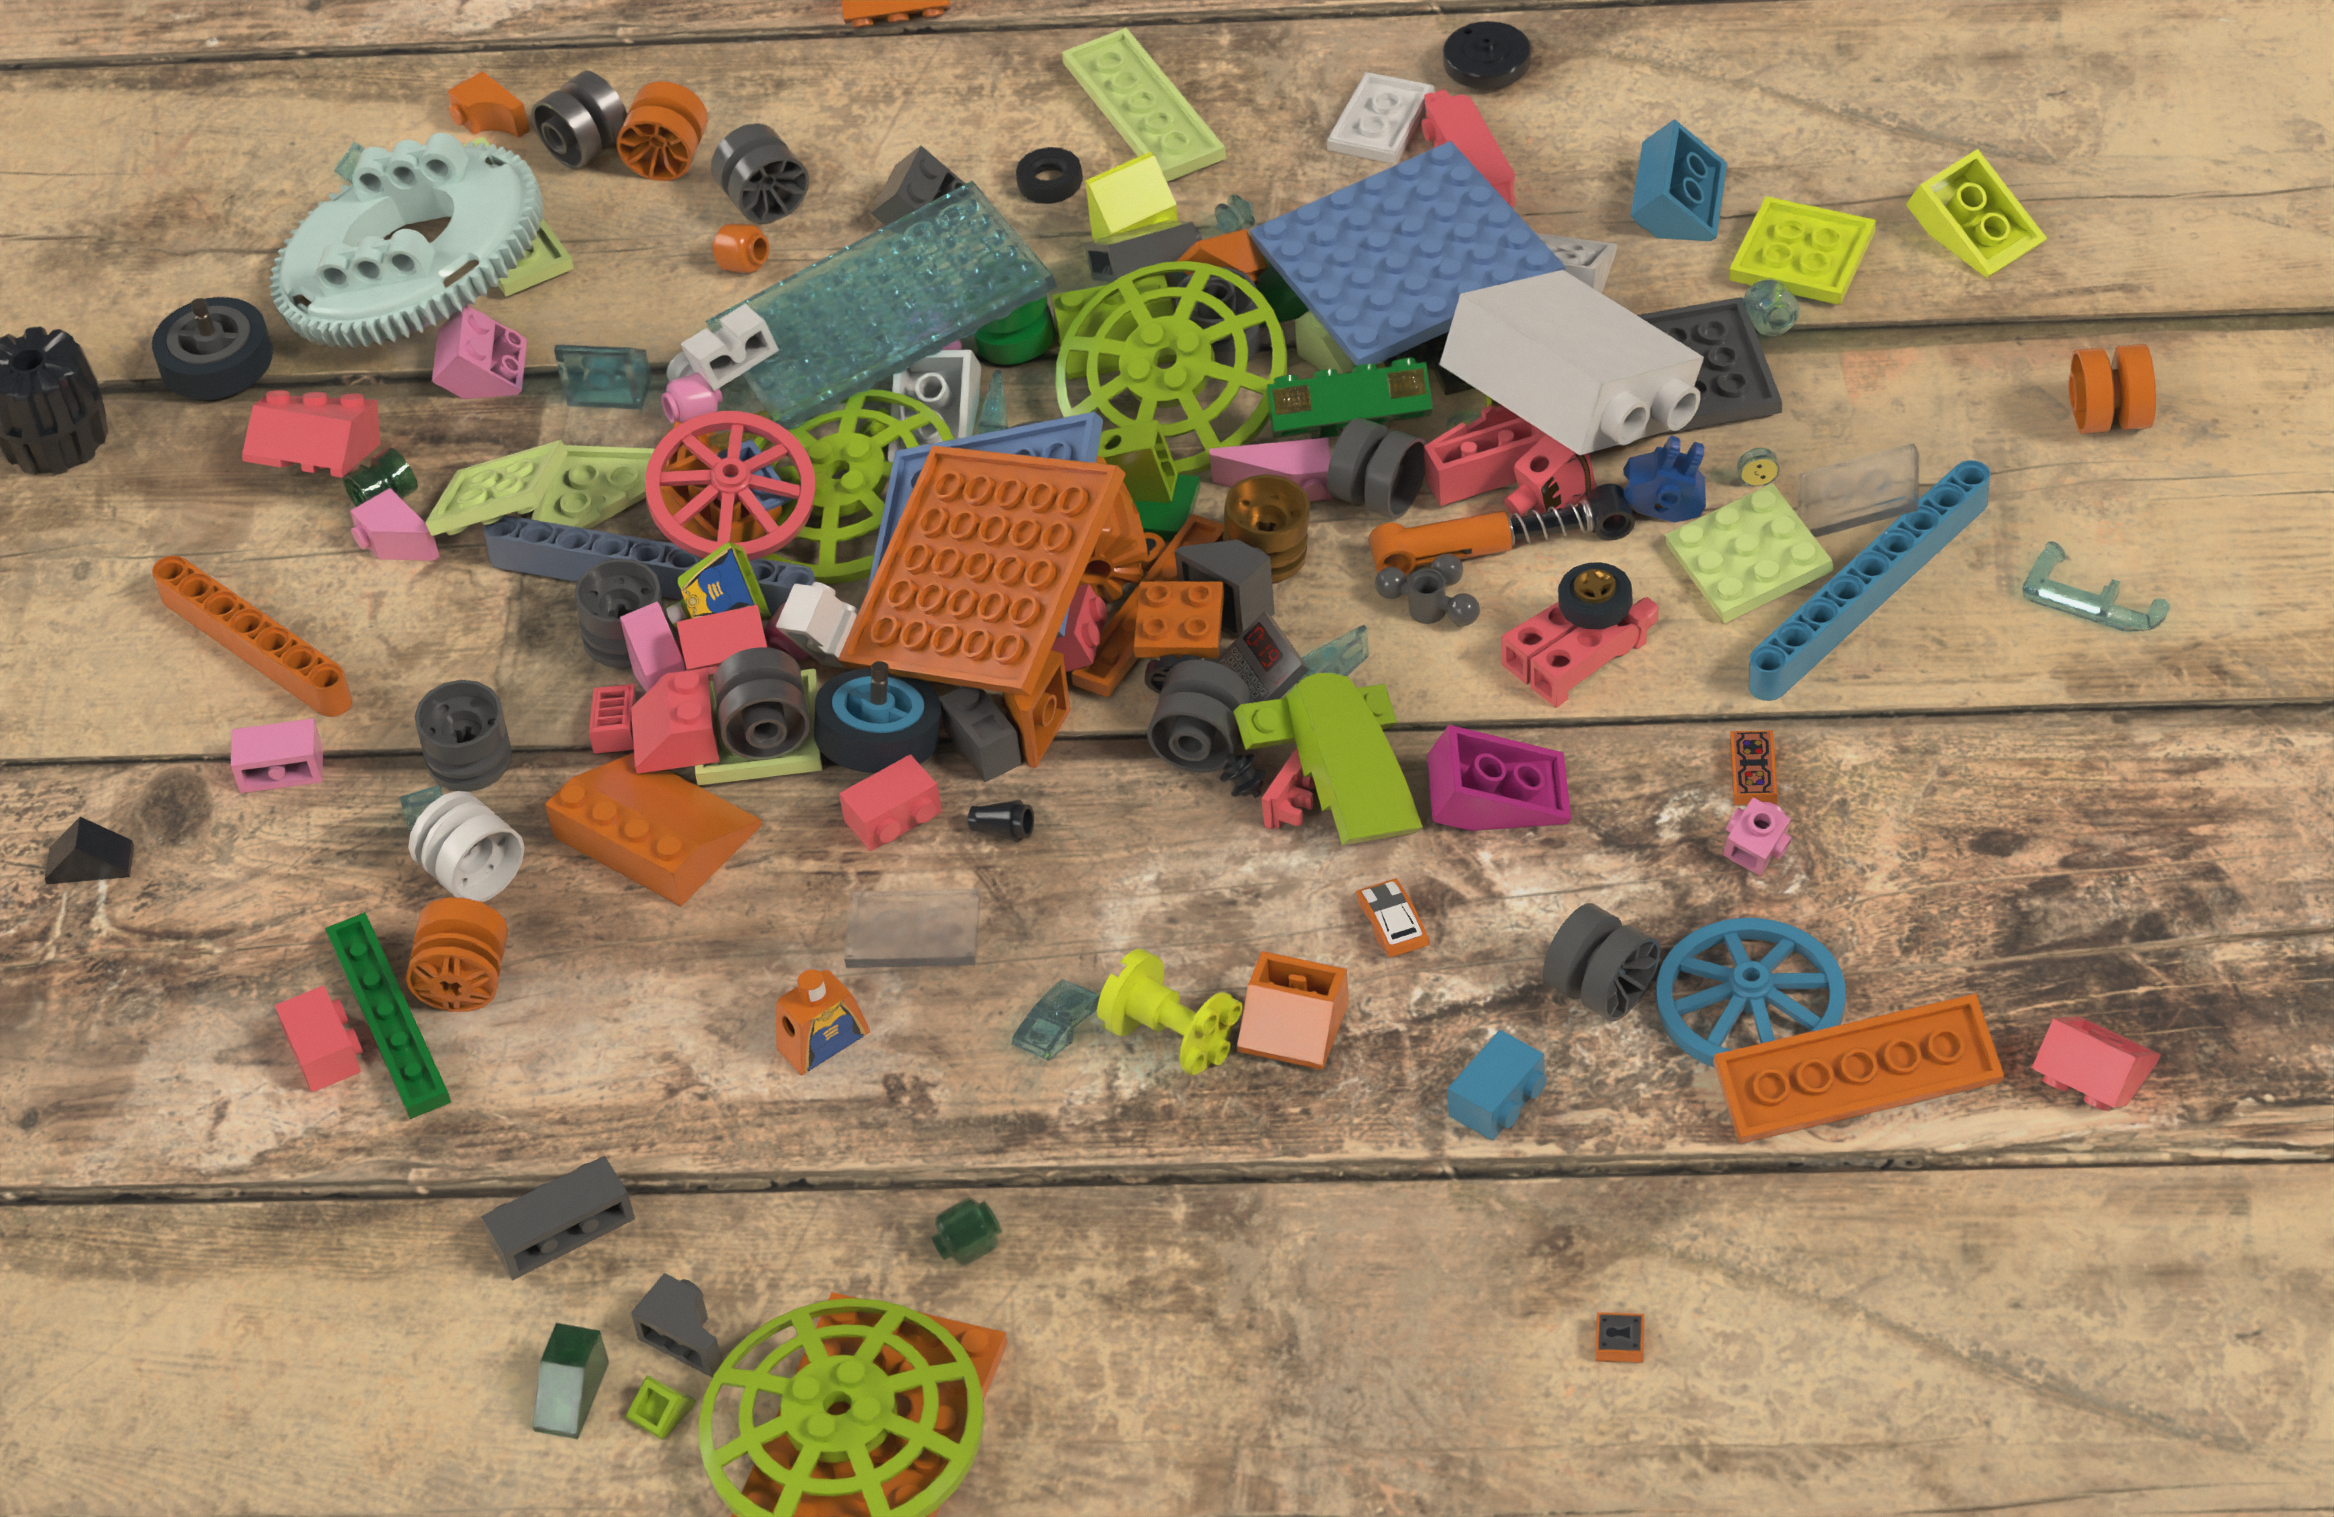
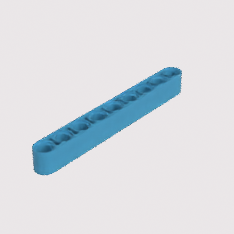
(1868, 581)

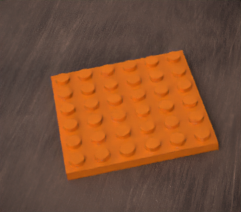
(982, 568)

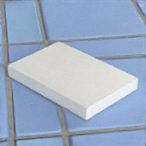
(1380, 118)

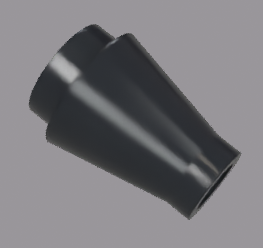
(1005, 820)

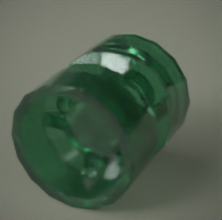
(385, 471)

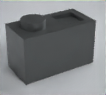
(980, 731)

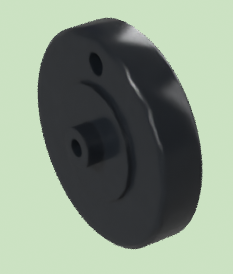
(1486, 55)

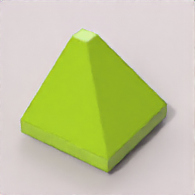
(659, 1407)

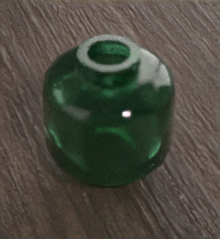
(966, 1231)

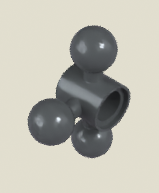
(1428, 593)

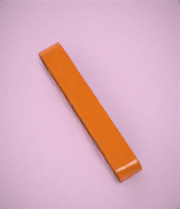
(252, 636)

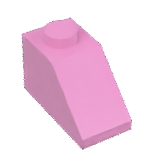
(392, 529)
(650, 645)

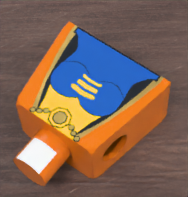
(817, 1020)

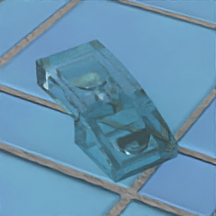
(1053, 1019)

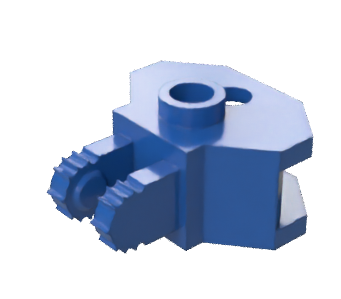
(1669, 480)

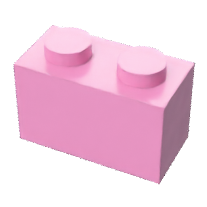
(277, 755)

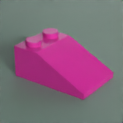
(1495, 782)

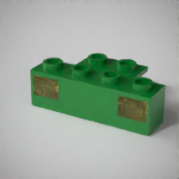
(1333, 400)

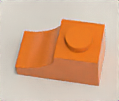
(485, 106)

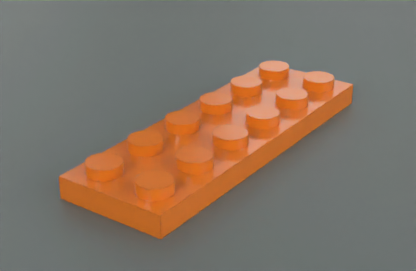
(1858, 1068)

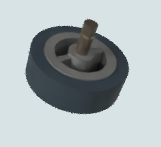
(212, 348)

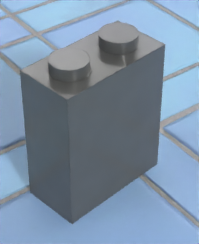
(1138, 248)

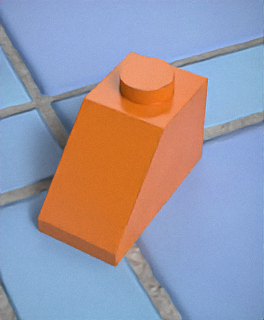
(1229, 250)

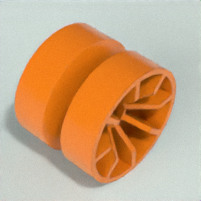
(662, 131)
(2121, 387)

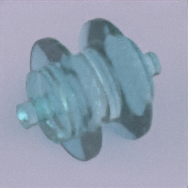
(1234, 214)

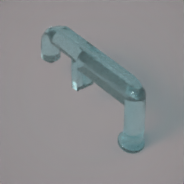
(2085, 604)

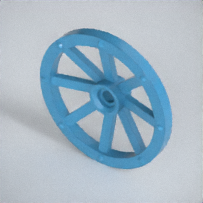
(1748, 985)

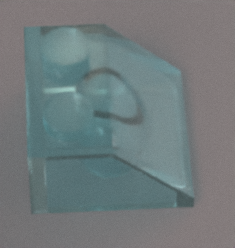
(603, 376)

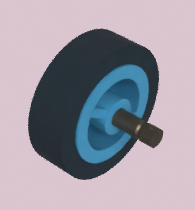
(876, 719)

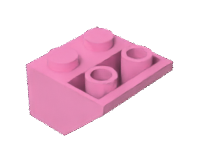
(478, 356)

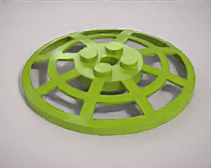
(1194, 360)
(859, 486)
(847, 1435)

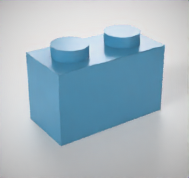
(1497, 1085)

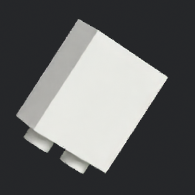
(1572, 362)

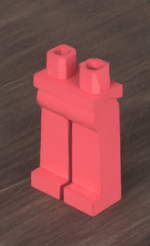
(1561, 655)

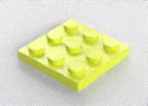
(1803, 248)

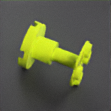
(1141, 998)

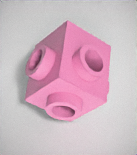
(1757, 835)

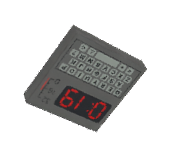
(1264, 660)

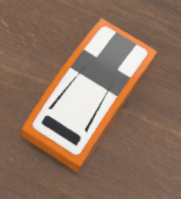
(1393, 918)

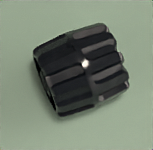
(48, 402)

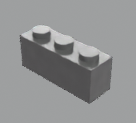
(558, 1217)

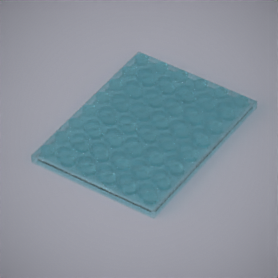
(889, 303)

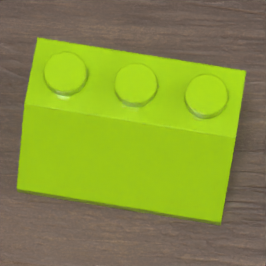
(1069, 304)

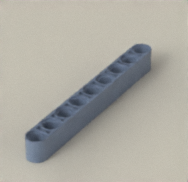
(569, 551)

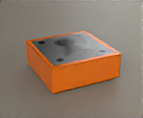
(1619, 1337)

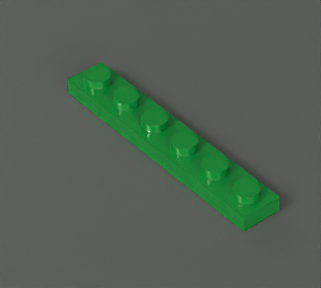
(388, 1016)

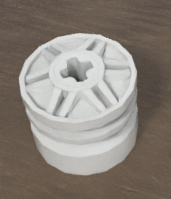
(466, 846)

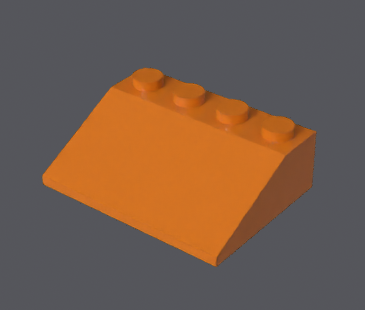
(649, 826)

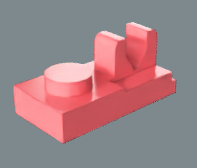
(1287, 793)

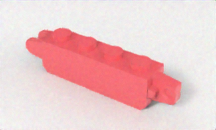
(1460, 122)

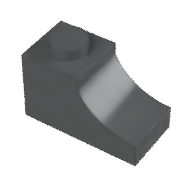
(673, 1322)

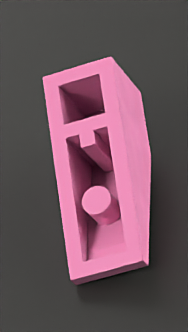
(1299, 461)

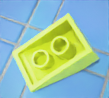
(1975, 215)

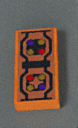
(1753, 766)

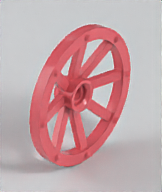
(728, 489)

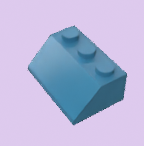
(1678, 186)

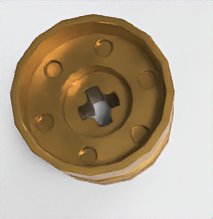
(1270, 516)

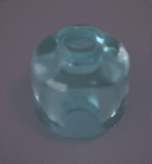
(1771, 307)

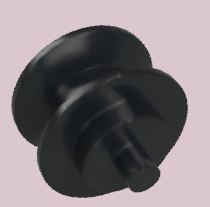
(1243, 775)

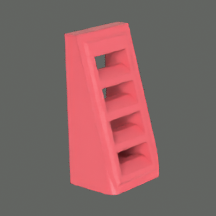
(612, 726)

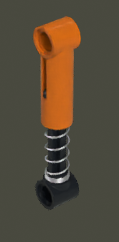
(1490, 533)

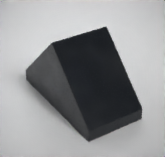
(88, 854)

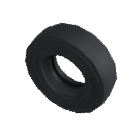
(1049, 190)

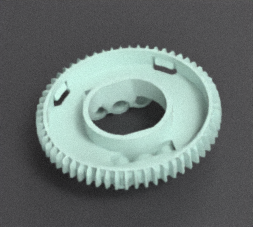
(388, 288)

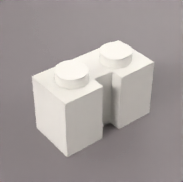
(732, 349)
(817, 622)

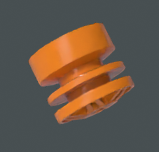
(457, 954)

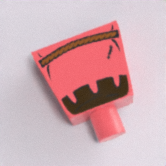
(1550, 477)

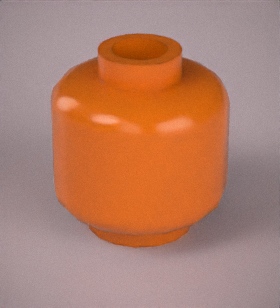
(740, 248)

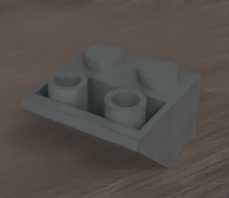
(914, 184)

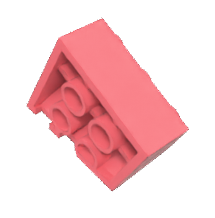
(312, 431)

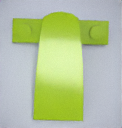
(1343, 749)

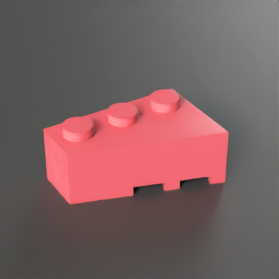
(1478, 455)

